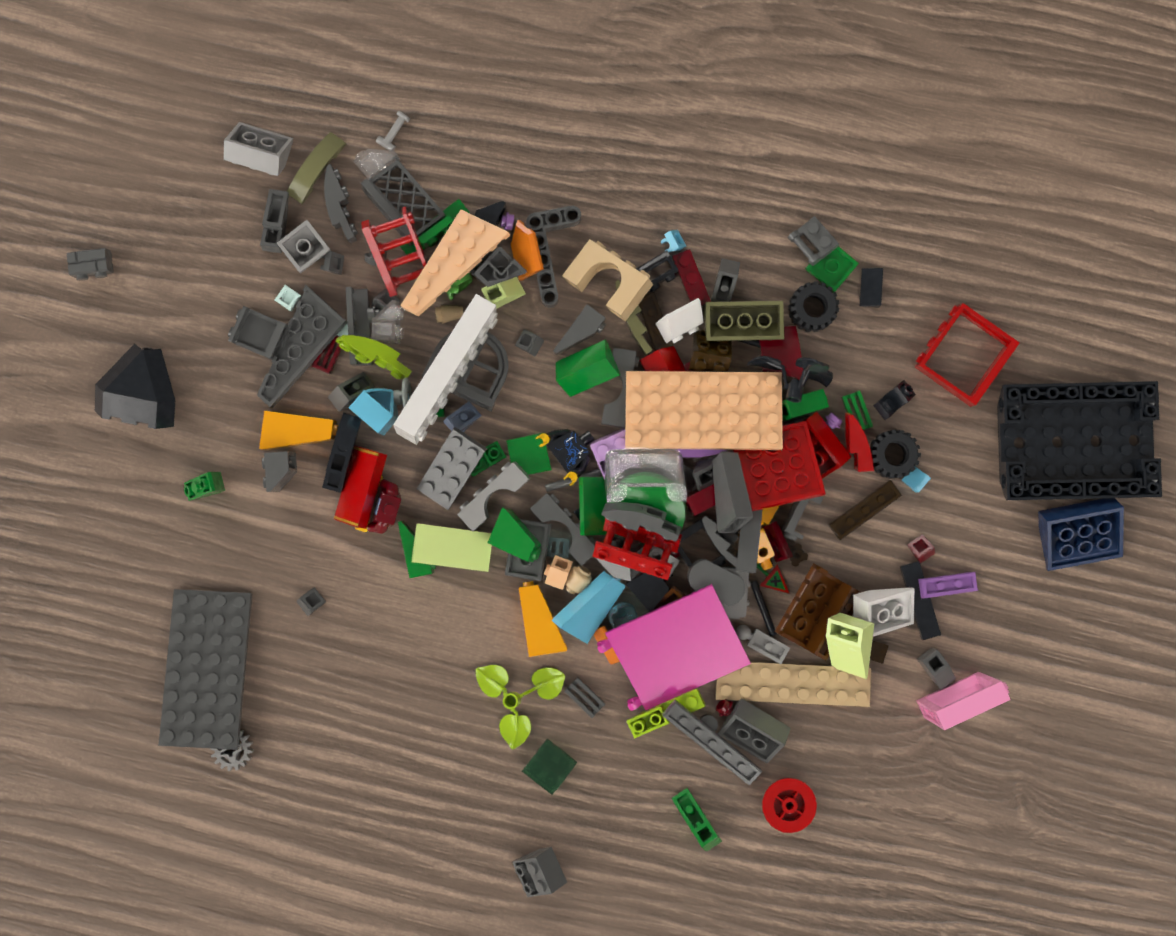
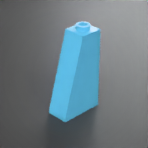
(590, 607)

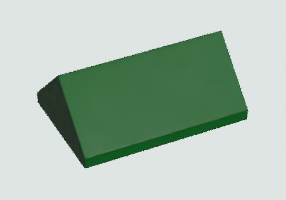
(586, 369)

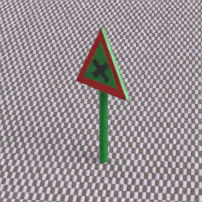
(773, 580)

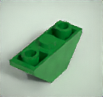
(204, 485)

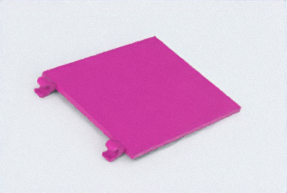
(676, 648)

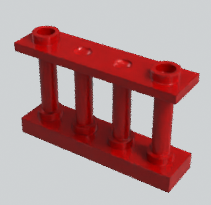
(378, 249)
(633, 560)

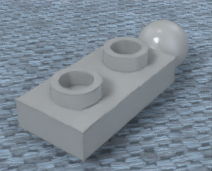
(763, 643)

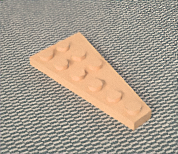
(454, 257)

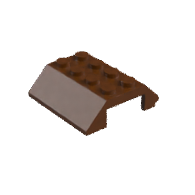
(808, 613)

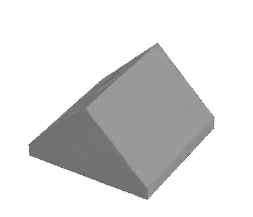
(303, 246)

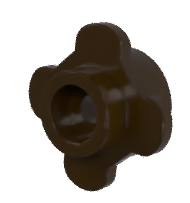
(801, 555)

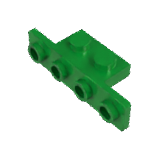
(432, 235)

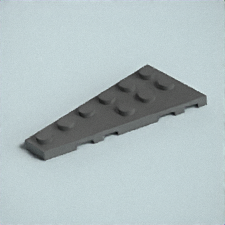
(303, 341)

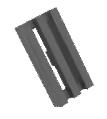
(585, 687)

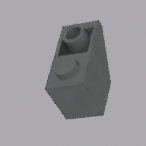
(936, 667)

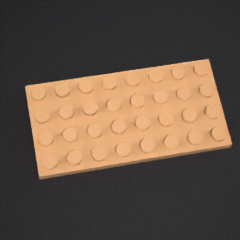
(704, 410)

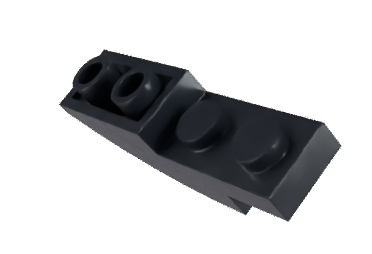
(341, 452)

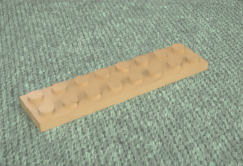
(794, 685)

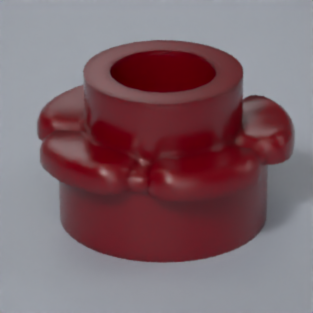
(724, 707)

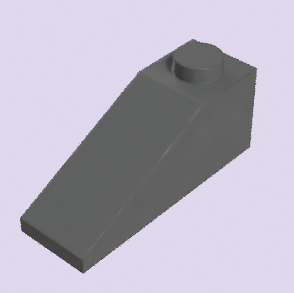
(583, 328)

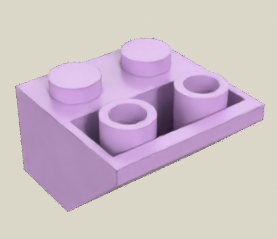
(604, 444)

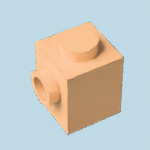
(558, 572)

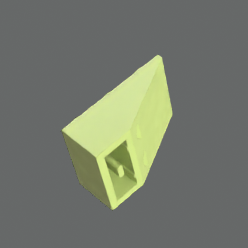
(850, 643)

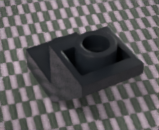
(894, 399)

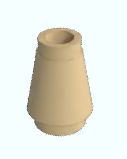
(448, 313)

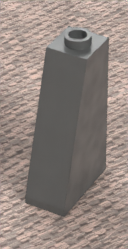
(731, 494)

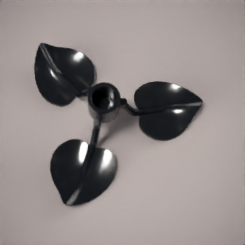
(812, 369)

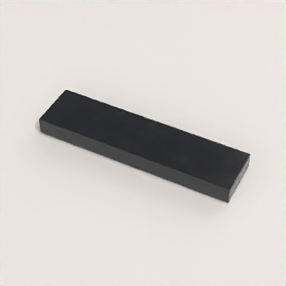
(923, 607)

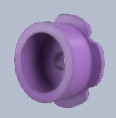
(507, 221)
(833, 421)

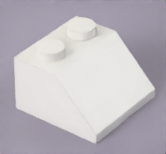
(681, 321)

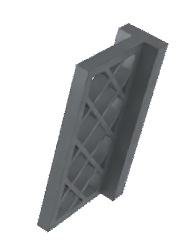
(387, 208)

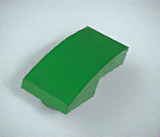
(491, 457)

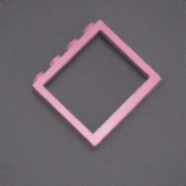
(963, 700)

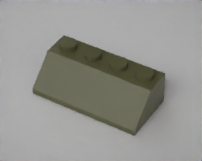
(744, 320)

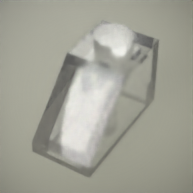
(374, 161)

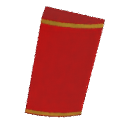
(360, 487)

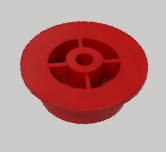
(798, 813)

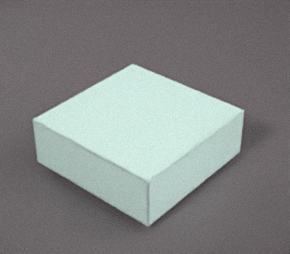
(288, 298)

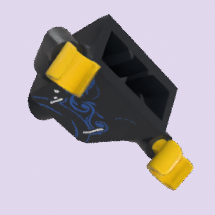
(569, 450)

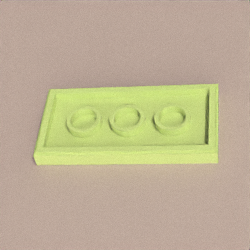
(451, 547)

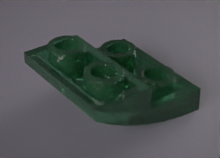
(549, 766)

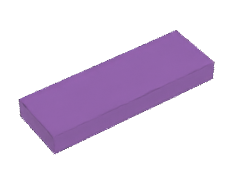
(948, 585)

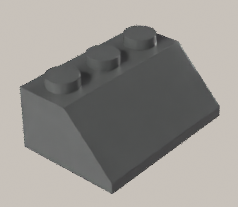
(754, 731)

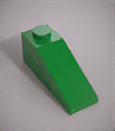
(407, 539)
(696, 820)

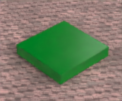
(833, 268)
(529, 454)

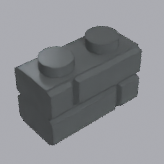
(90, 263)

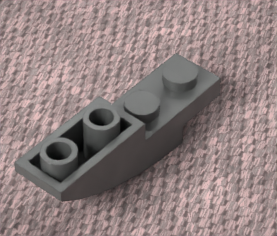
(335, 198)
(633, 515)

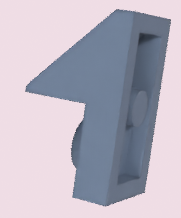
(462, 417)

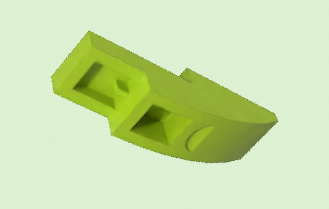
(369, 350)
(653, 718)

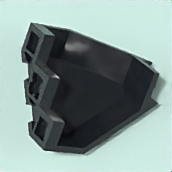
(137, 390)

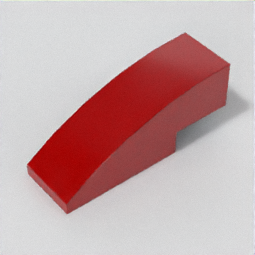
(857, 444)

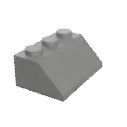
(257, 148)

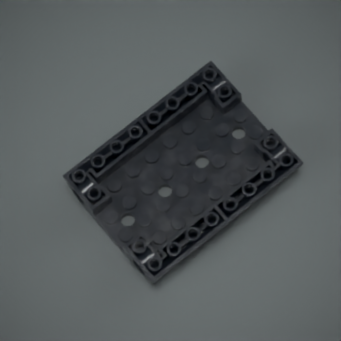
(1075, 415)

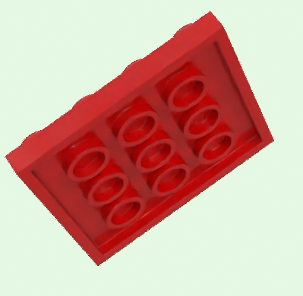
(783, 474)

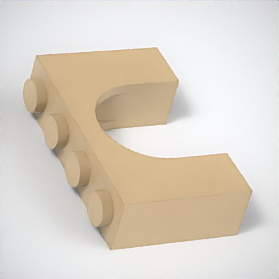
(596, 258)

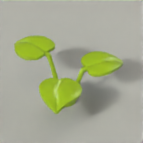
(512, 727)

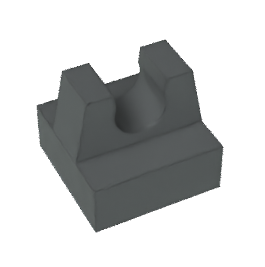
(333, 263)

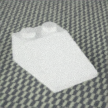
(886, 608)

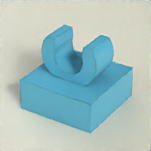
(675, 241)

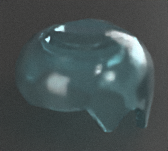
(621, 614)

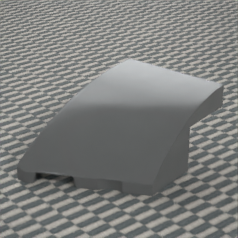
(497, 267)
(723, 541)

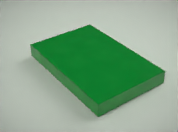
(592, 501)

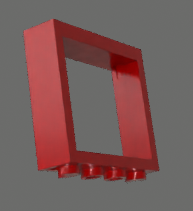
(1009, 343)

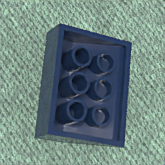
(1082, 533)

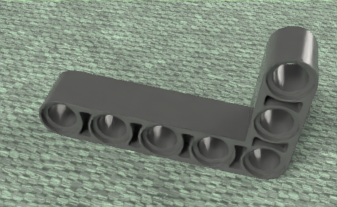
(546, 226)

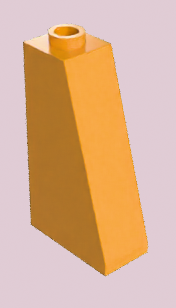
(290, 430)
(541, 632)

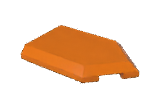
(526, 250)

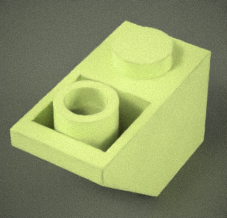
(503, 292)

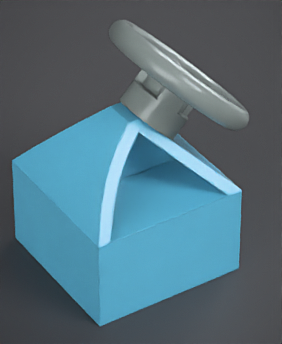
(379, 406)

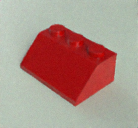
(827, 447)

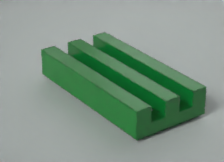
(855, 406)

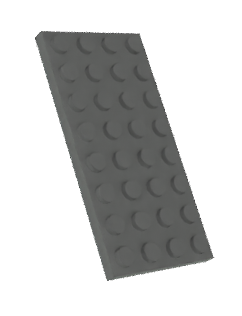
(205, 669)

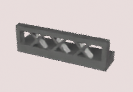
(358, 325)

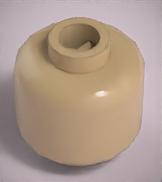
(578, 579)

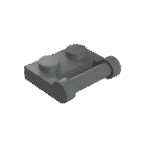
(818, 237)

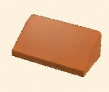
(610, 654)

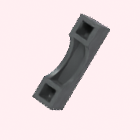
(615, 412)
(548, 509)

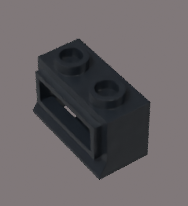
(655, 262)

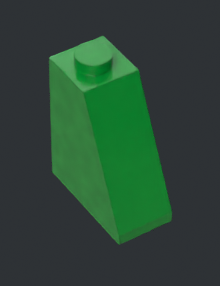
(810, 403)
(514, 537)

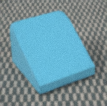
(916, 480)

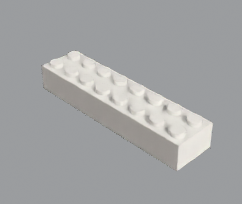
(446, 370)

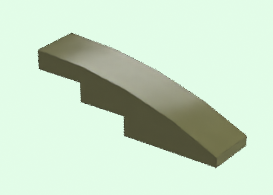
(637, 328)

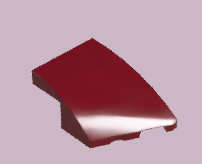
(784, 350)

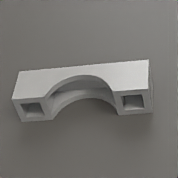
(476, 511)

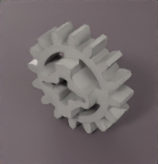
(234, 756)

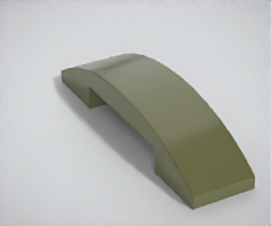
(314, 166)

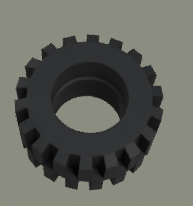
(820, 292)
(910, 454)

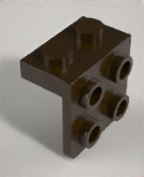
(710, 355)

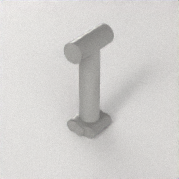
(386, 143)

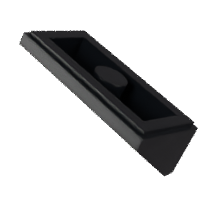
(871, 287)

